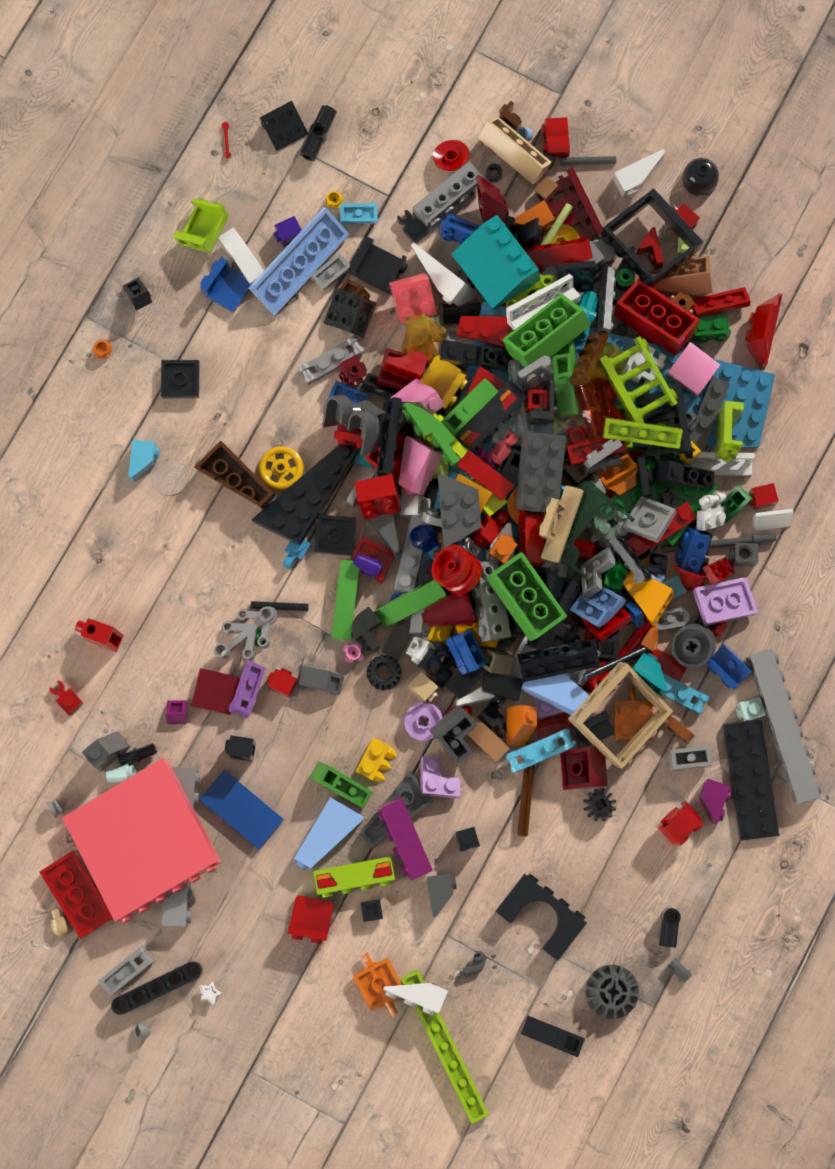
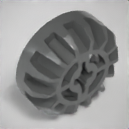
(593, 990)

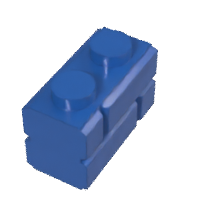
(466, 651)

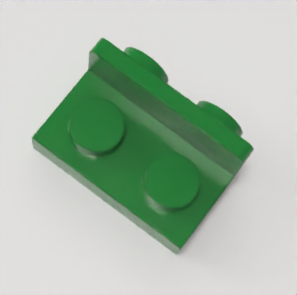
(712, 328)

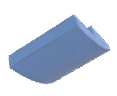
(599, 607)

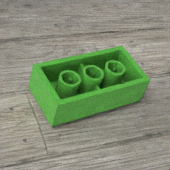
(546, 331)
(538, 596)

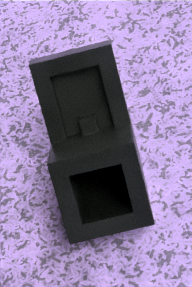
(362, 626)

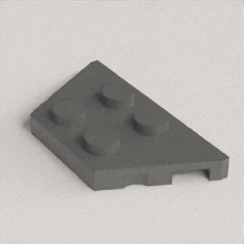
(458, 510)

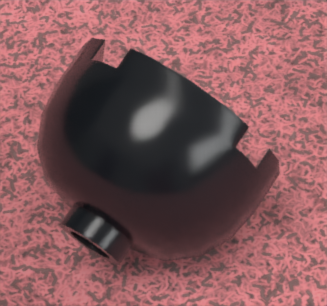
(700, 176)

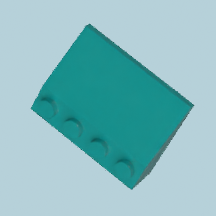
(496, 263)

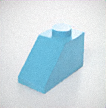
(142, 458)

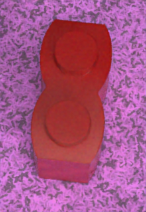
(556, 137)

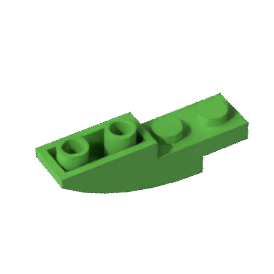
(562, 371)
(428, 425)

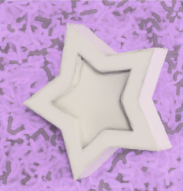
(209, 993)

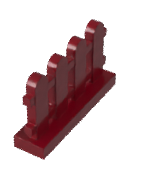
(573, 199)

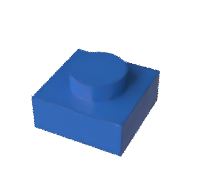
(635, 613)

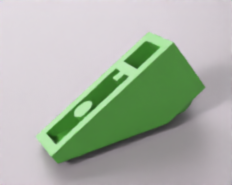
(340, 784)

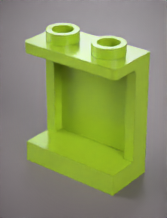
(203, 226)
(728, 415)

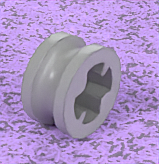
(55, 807)

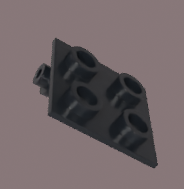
(283, 125)

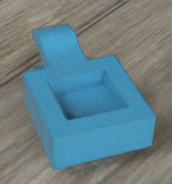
(295, 552)

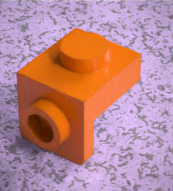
(503, 548)

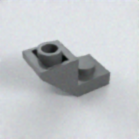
(320, 680)

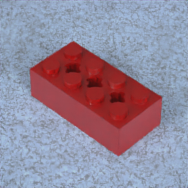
(656, 317)

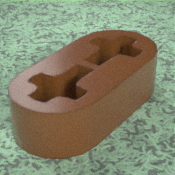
(678, 729)

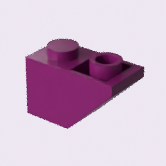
(713, 799)

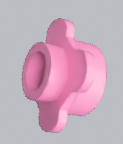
(357, 649)

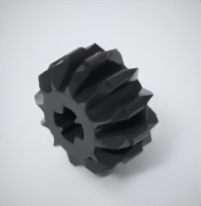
(604, 810)

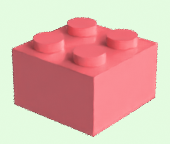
(412, 297)

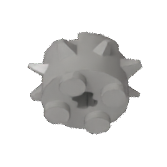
(604, 529)

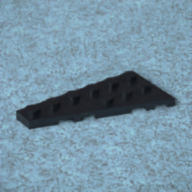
(301, 504)

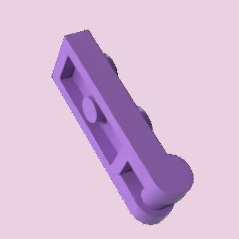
(247, 689)

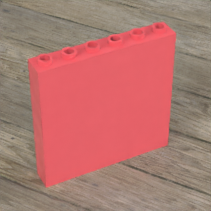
(142, 841)

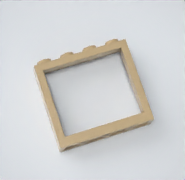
(649, 729)

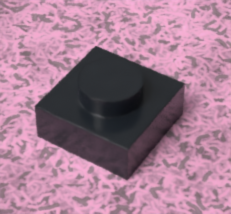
(371, 910)

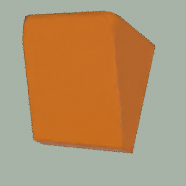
(651, 639)

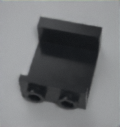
(377, 266)

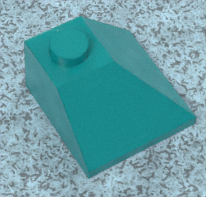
(651, 673)

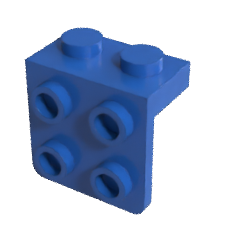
(456, 229)
(225, 285)

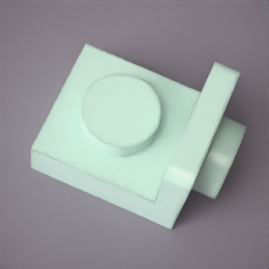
(750, 710)

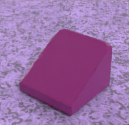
(176, 712)

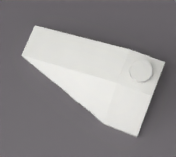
(446, 282)

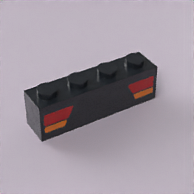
(491, 415)

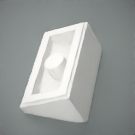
(773, 519)

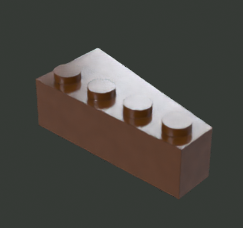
(232, 473)

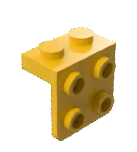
(445, 379)

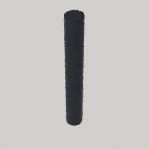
(280, 606)

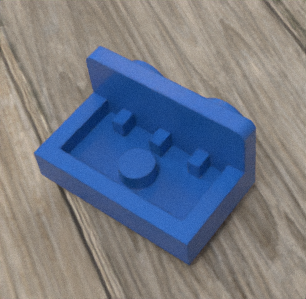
(692, 550)
(728, 667)

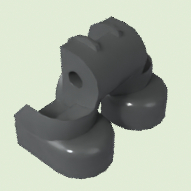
(353, 416)

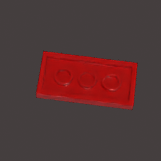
(76, 894)

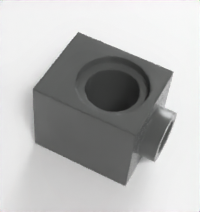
(750, 548)

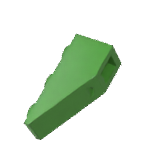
(469, 406)

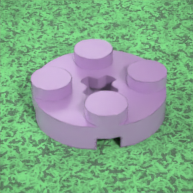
(413, 716)

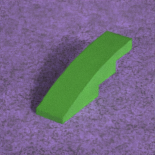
(345, 600)
(410, 603)

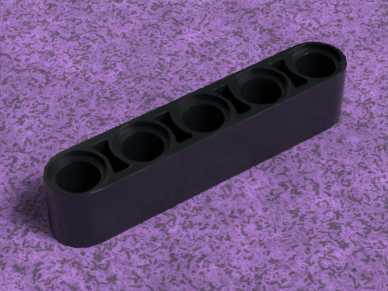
(147, 988)

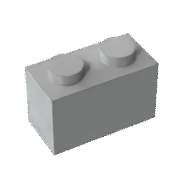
(690, 758)

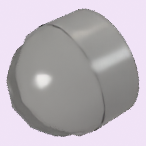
(141, 1030)

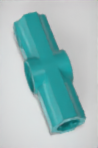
(588, 304)

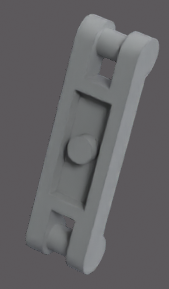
(330, 360)

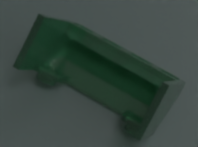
(592, 503)

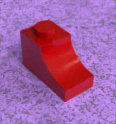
(408, 366)

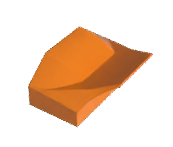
(620, 477)

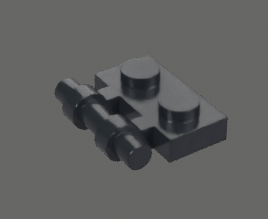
(436, 669)

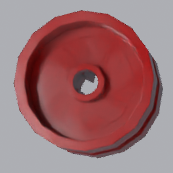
(456, 569)

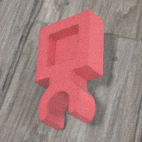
(502, 448)

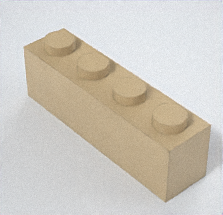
(514, 150)

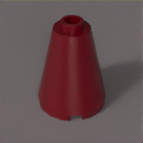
(449, 611)

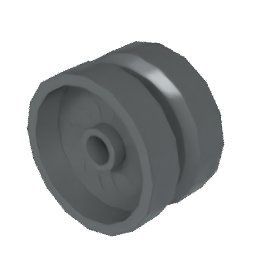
(685, 653)

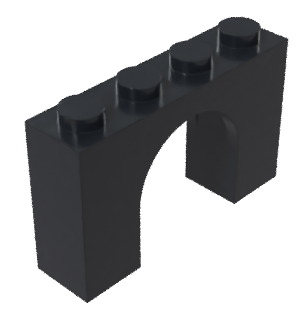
(568, 922)

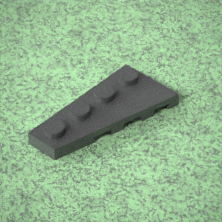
(409, 791)

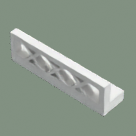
(526, 311)
(736, 468)

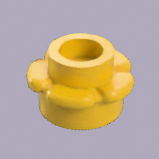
(334, 195)

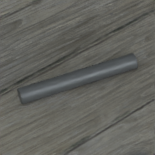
(588, 160)

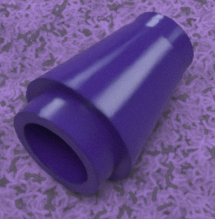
(368, 565)

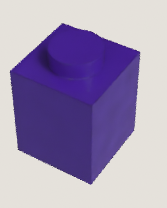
(286, 231)

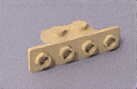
(558, 523)

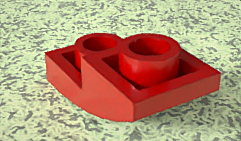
(719, 570)

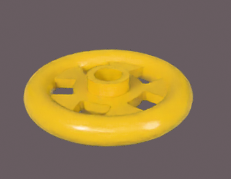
(282, 483)

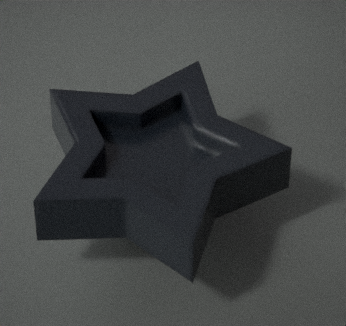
(668, 497)

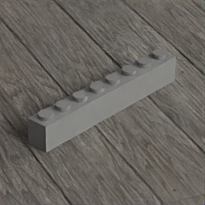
(783, 726)
(176, 906)

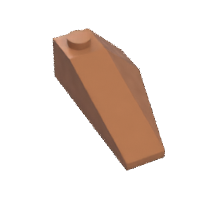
(689, 278)

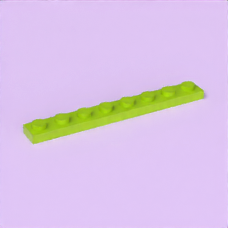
(450, 1057)

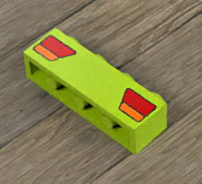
(353, 876)

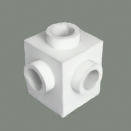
(419, 648)

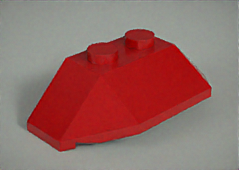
(762, 330)

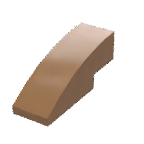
(487, 741)

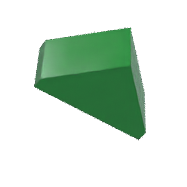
(735, 502)

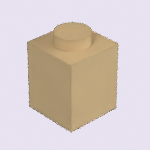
(423, 687)

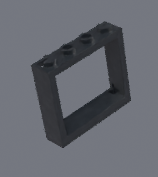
(670, 216)

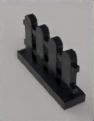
(668, 414)
(569, 593)

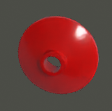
(451, 155)

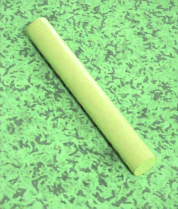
(557, 224)

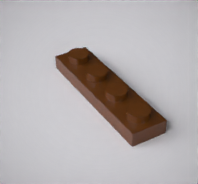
(589, 358)

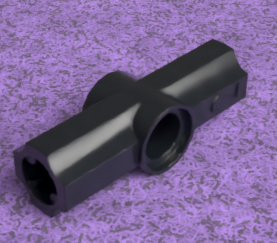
(313, 142)

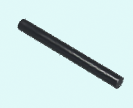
(611, 664)

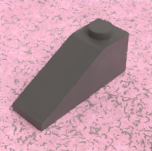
(386, 528)

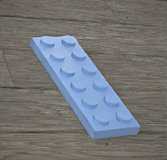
(299, 261)

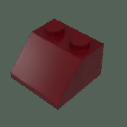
(490, 200)
(583, 768)

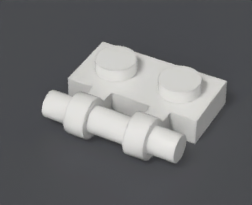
(638, 359)
(711, 511)

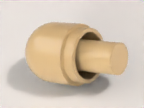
(58, 923)

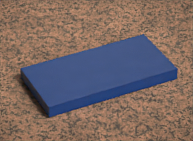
(241, 809)

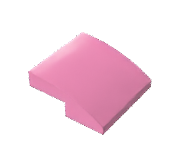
(693, 369)

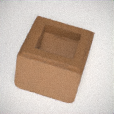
(546, 188)

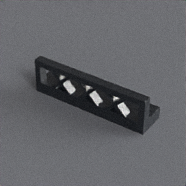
(559, 661)

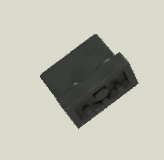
(350, 312)
(540, 416)

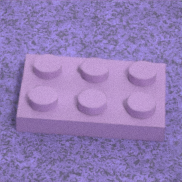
(725, 601)

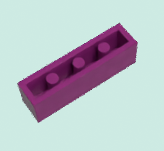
(405, 838)

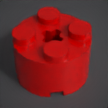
(679, 824)

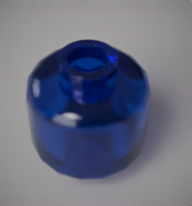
(424, 538)

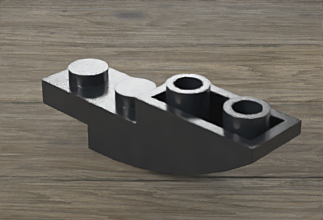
(475, 356)

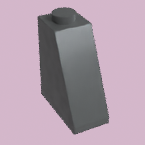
(105, 750)

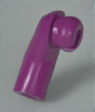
(486, 457)

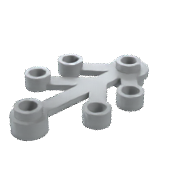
(248, 632)

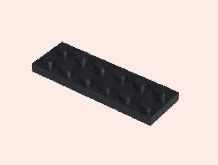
(750, 780)

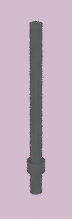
(755, 538)

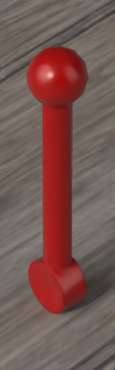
(225, 126)

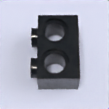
(240, 748)

